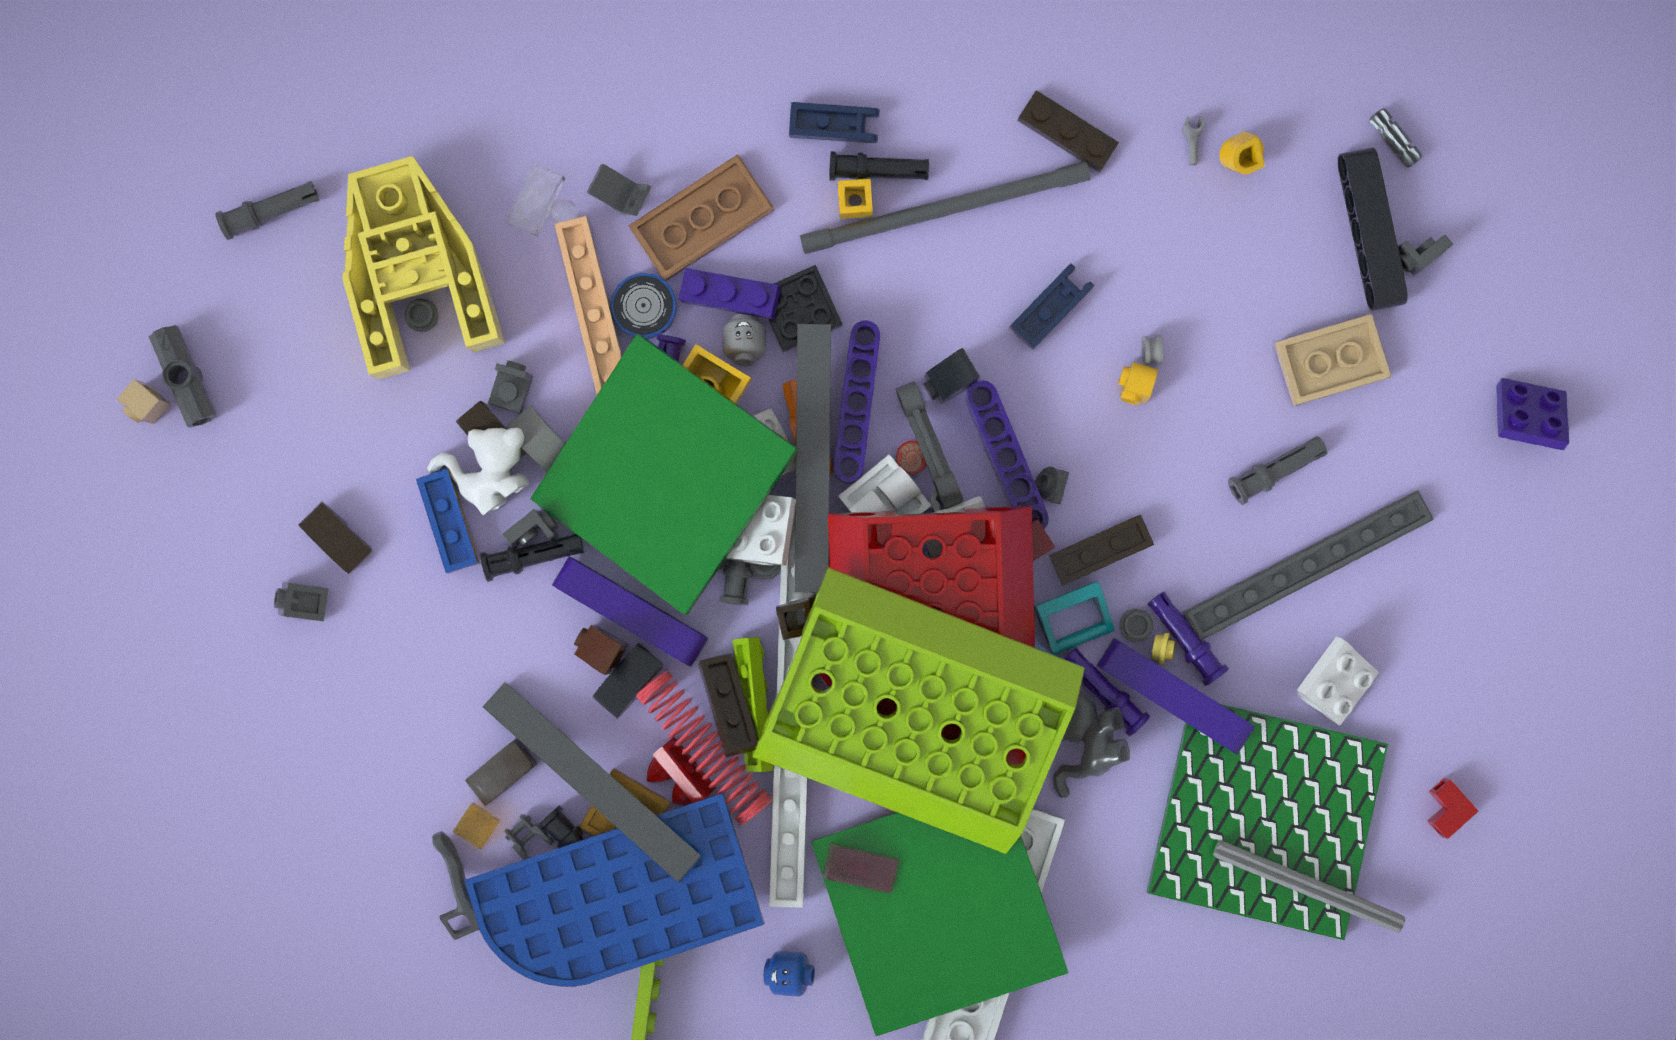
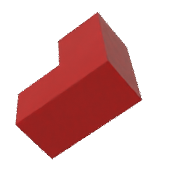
(1455, 808)

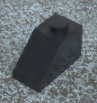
(950, 377)

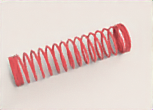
(752, 809)

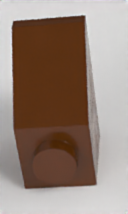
(600, 649)

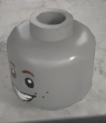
(744, 339)

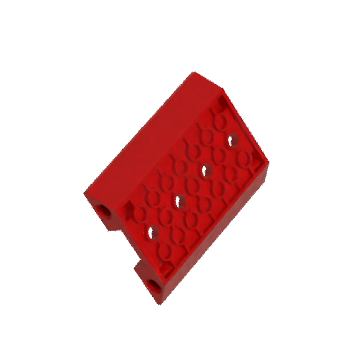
(976, 577)

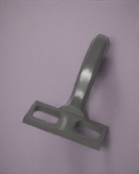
(446, 848)

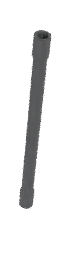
(1060, 177)

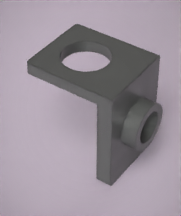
(618, 191)

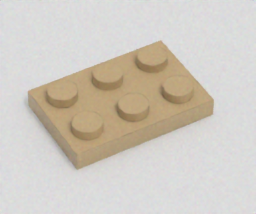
(1332, 360)

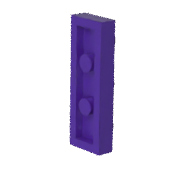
(729, 293)

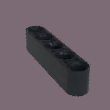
(1372, 229)

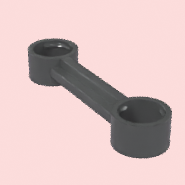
(942, 476)

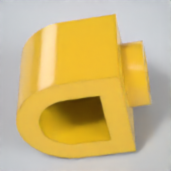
(1242, 153)
(1137, 383)

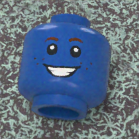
(788, 973)

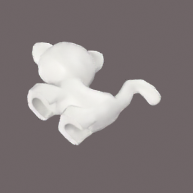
(496, 453)

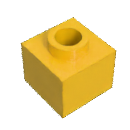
(855, 188)

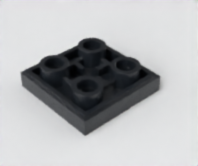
(802, 301)

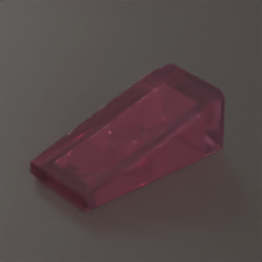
(860, 868)

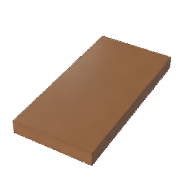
(701, 217)

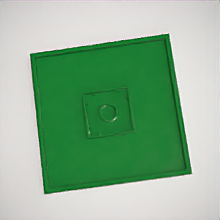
(663, 474)
(952, 928)

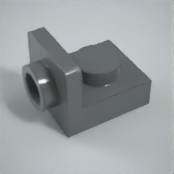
(1417, 259)
(510, 387)
(525, 529)
(301, 601)

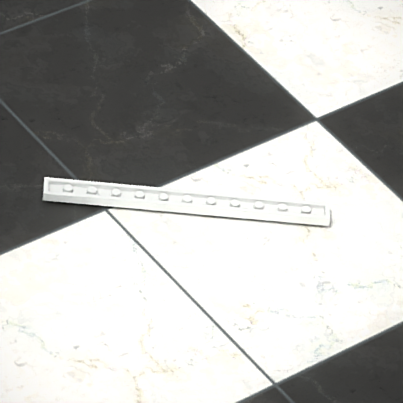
(788, 787)

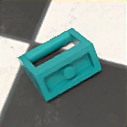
(1068, 600)

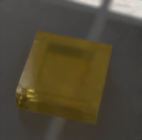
(476, 826)

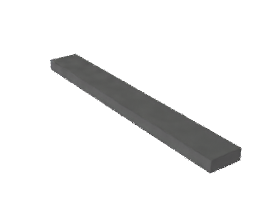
(812, 456)
(1308, 565)
(593, 782)

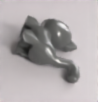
(1099, 747)

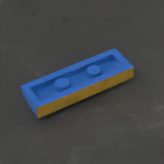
(447, 521)

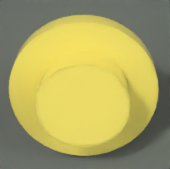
(1163, 648)

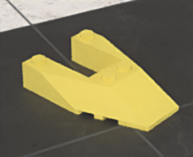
(403, 246)

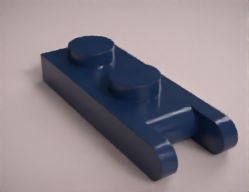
(831, 122)
(1049, 308)

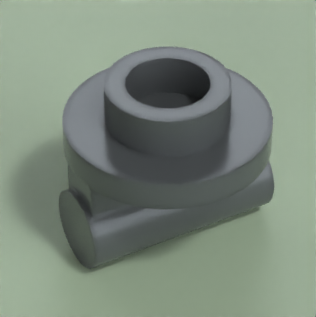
(1051, 484)

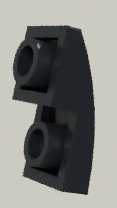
(627, 680)

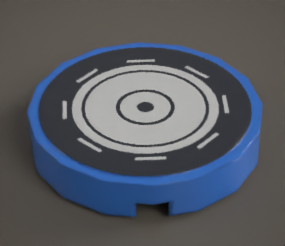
(643, 305)

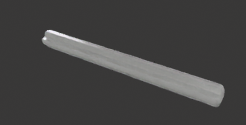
(1309, 886)

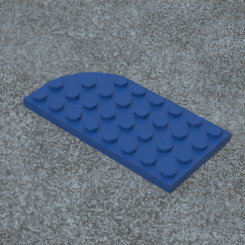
(611, 906)

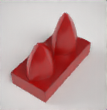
(671, 764)

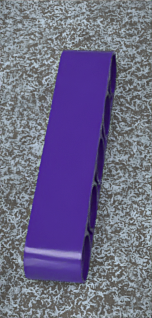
(860, 386)
(1005, 441)
(630, 611)
(1175, 696)

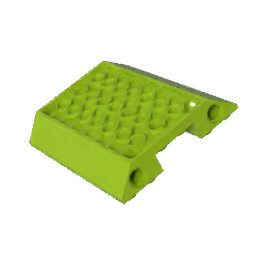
(937, 675)

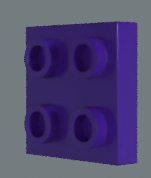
(1532, 414)

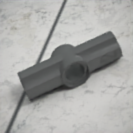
(173, 358)

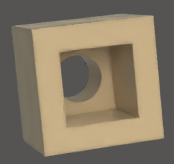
(142, 402)

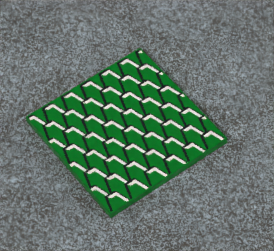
(1287, 797)

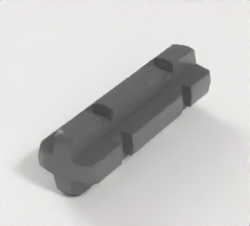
(1395, 137)

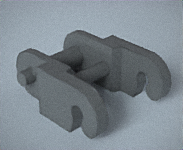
(519, 844)

